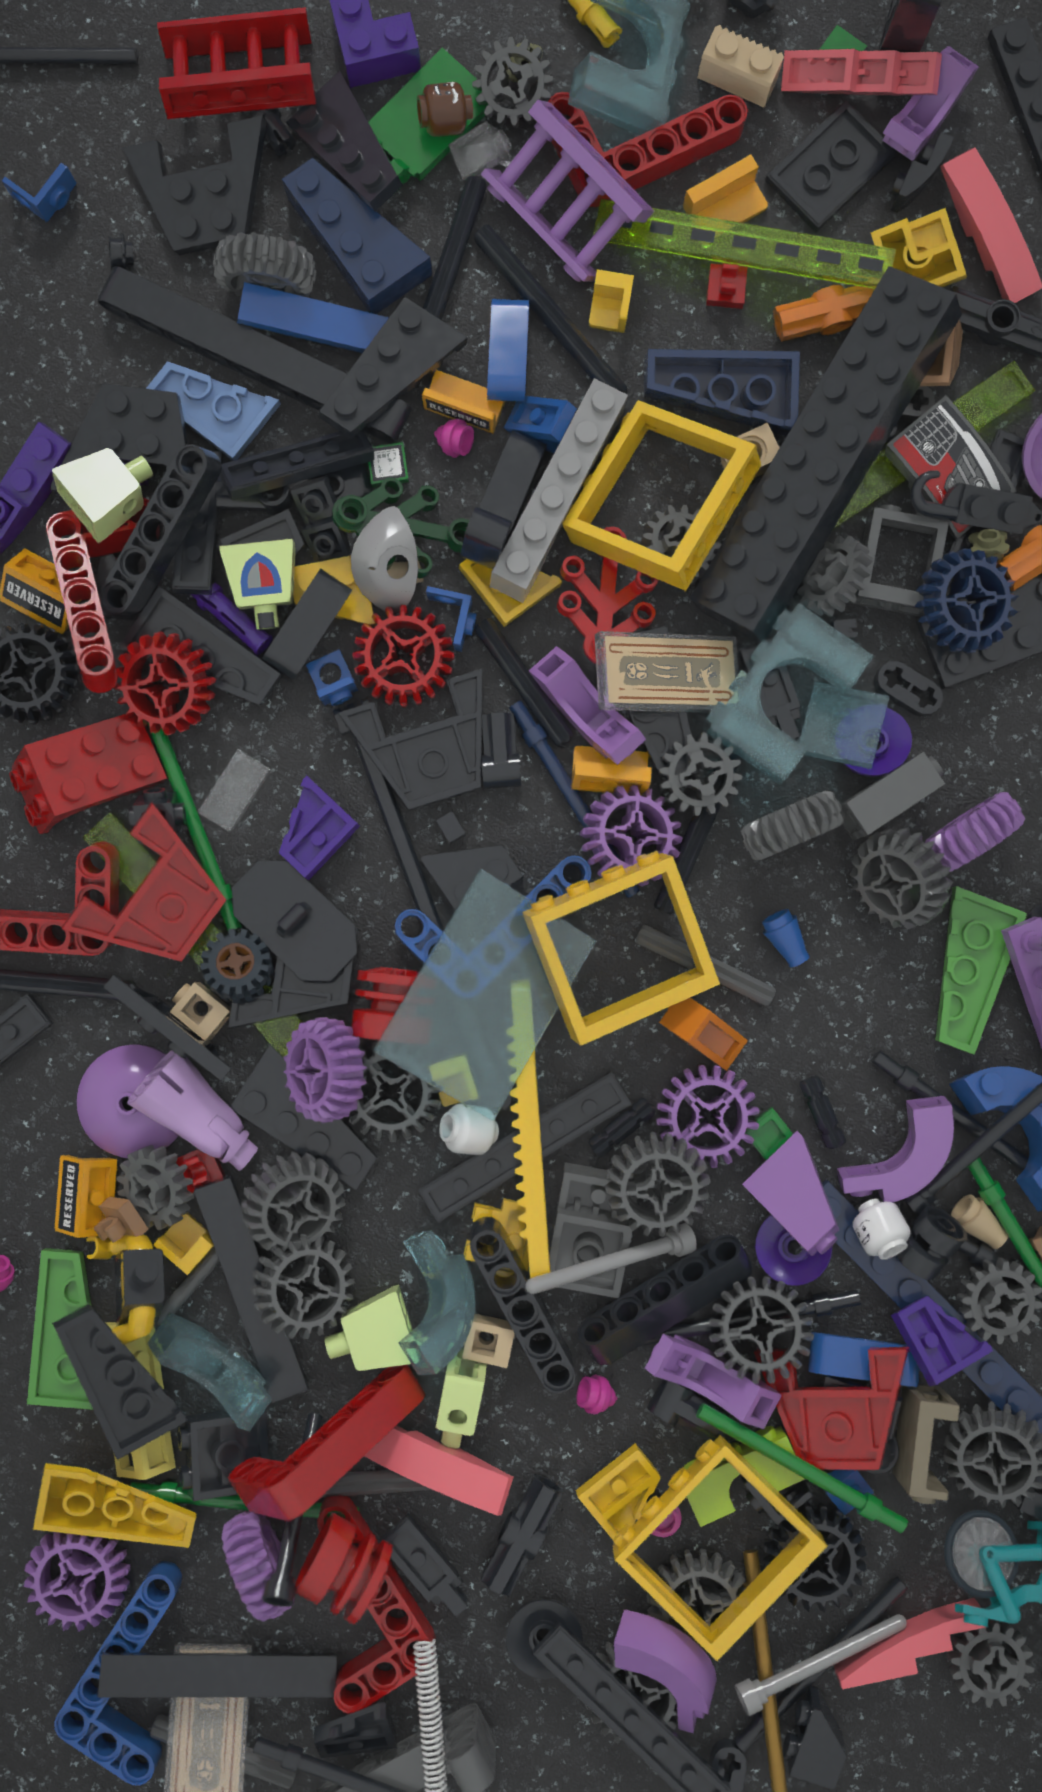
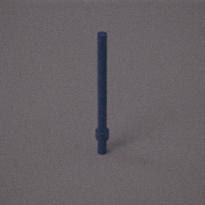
(535, 737)

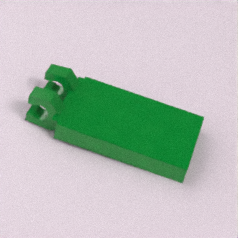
(398, 125)

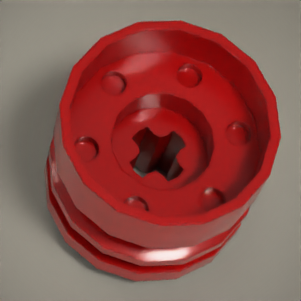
(387, 994)
(344, 1568)

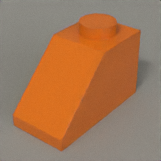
(704, 1032)

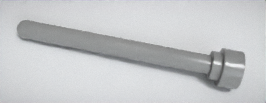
(671, 1243)
(756, 1693)

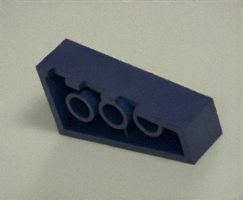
(359, 241)
(728, 384)

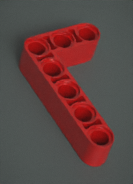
(671, 136)
(81, 586)
(40, 923)
(293, 1486)
(398, 1631)

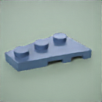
(215, 410)

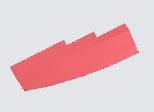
(861, 72)
(991, 224)
(443, 1469)
(896, 1655)

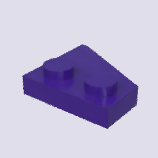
(315, 830)
(937, 1340)

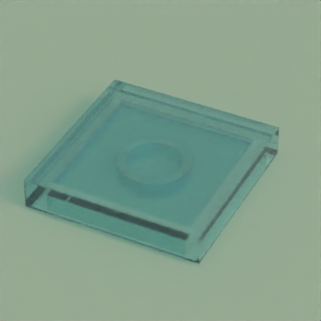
(843, 725)

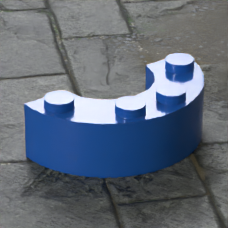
(1000, 1090)

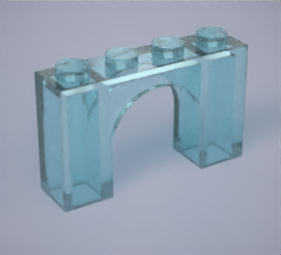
(631, 96)
(800, 641)

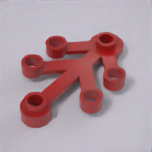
(605, 600)

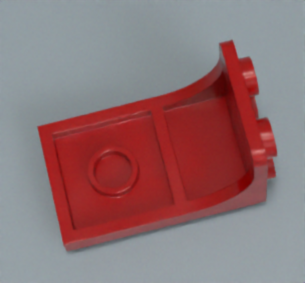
(84, 769)

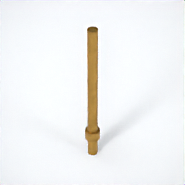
(764, 1671)

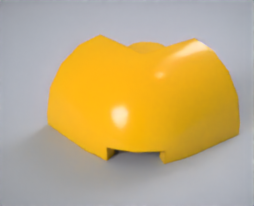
(924, 248)

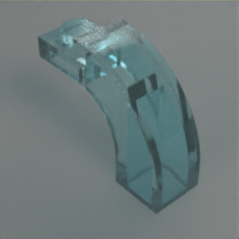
(449, 1307)
(214, 1365)

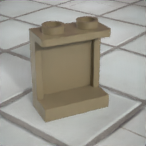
(915, 1438)

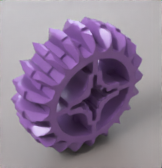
(635, 806)
(977, 830)
(324, 1069)
(721, 1104)
(252, 1557)
(85, 1604)

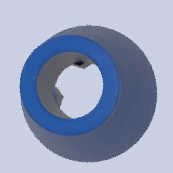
(785, 935)

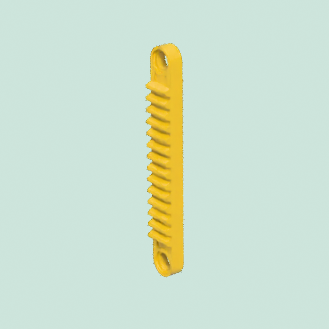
(531, 1169)

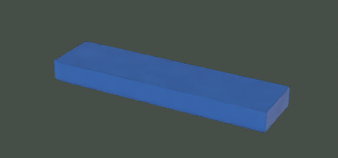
(308, 318)

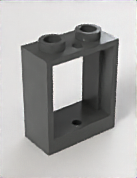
(891, 597)
(891, 795)

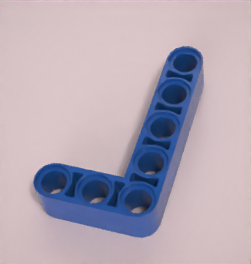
(553, 883)
(102, 1718)

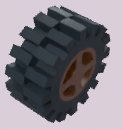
(230, 954)

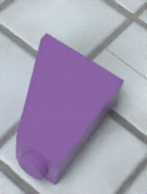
(795, 1195)

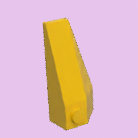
(97, 1506)

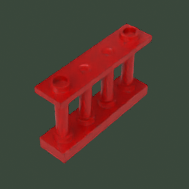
(243, 88)

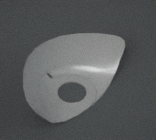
(379, 541)

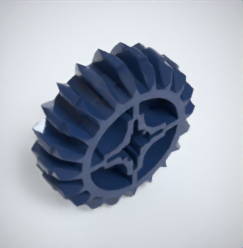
(977, 581)

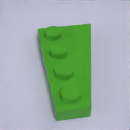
(972, 967)
(59, 1293)

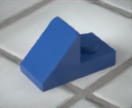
(541, 419)

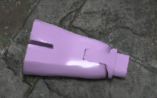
(187, 1105)

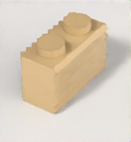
(740, 66)

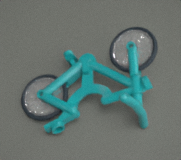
(984, 1563)

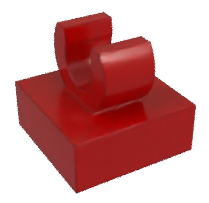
(726, 285)
(201, 1168)

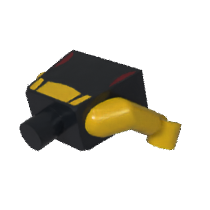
(137, 1283)

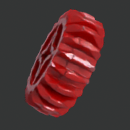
(384, 629)
(164, 713)

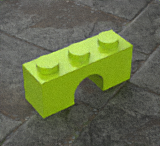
(711, 1496)

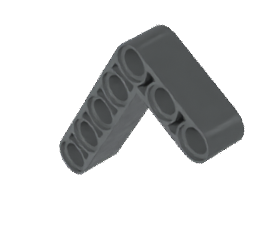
(467, 1749)

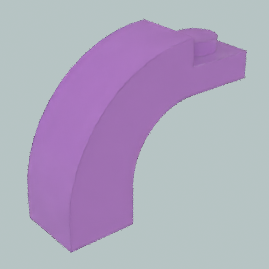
(924, 114)
(578, 702)
(915, 1163)
(703, 1372)
(670, 1658)

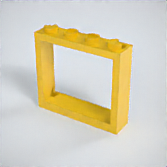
(708, 523)
(642, 1003)
(765, 1587)

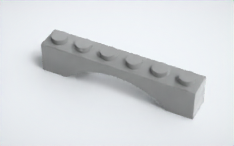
(557, 490)

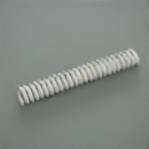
(439, 1747)

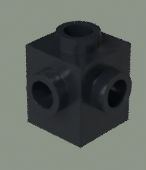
(164, 801)

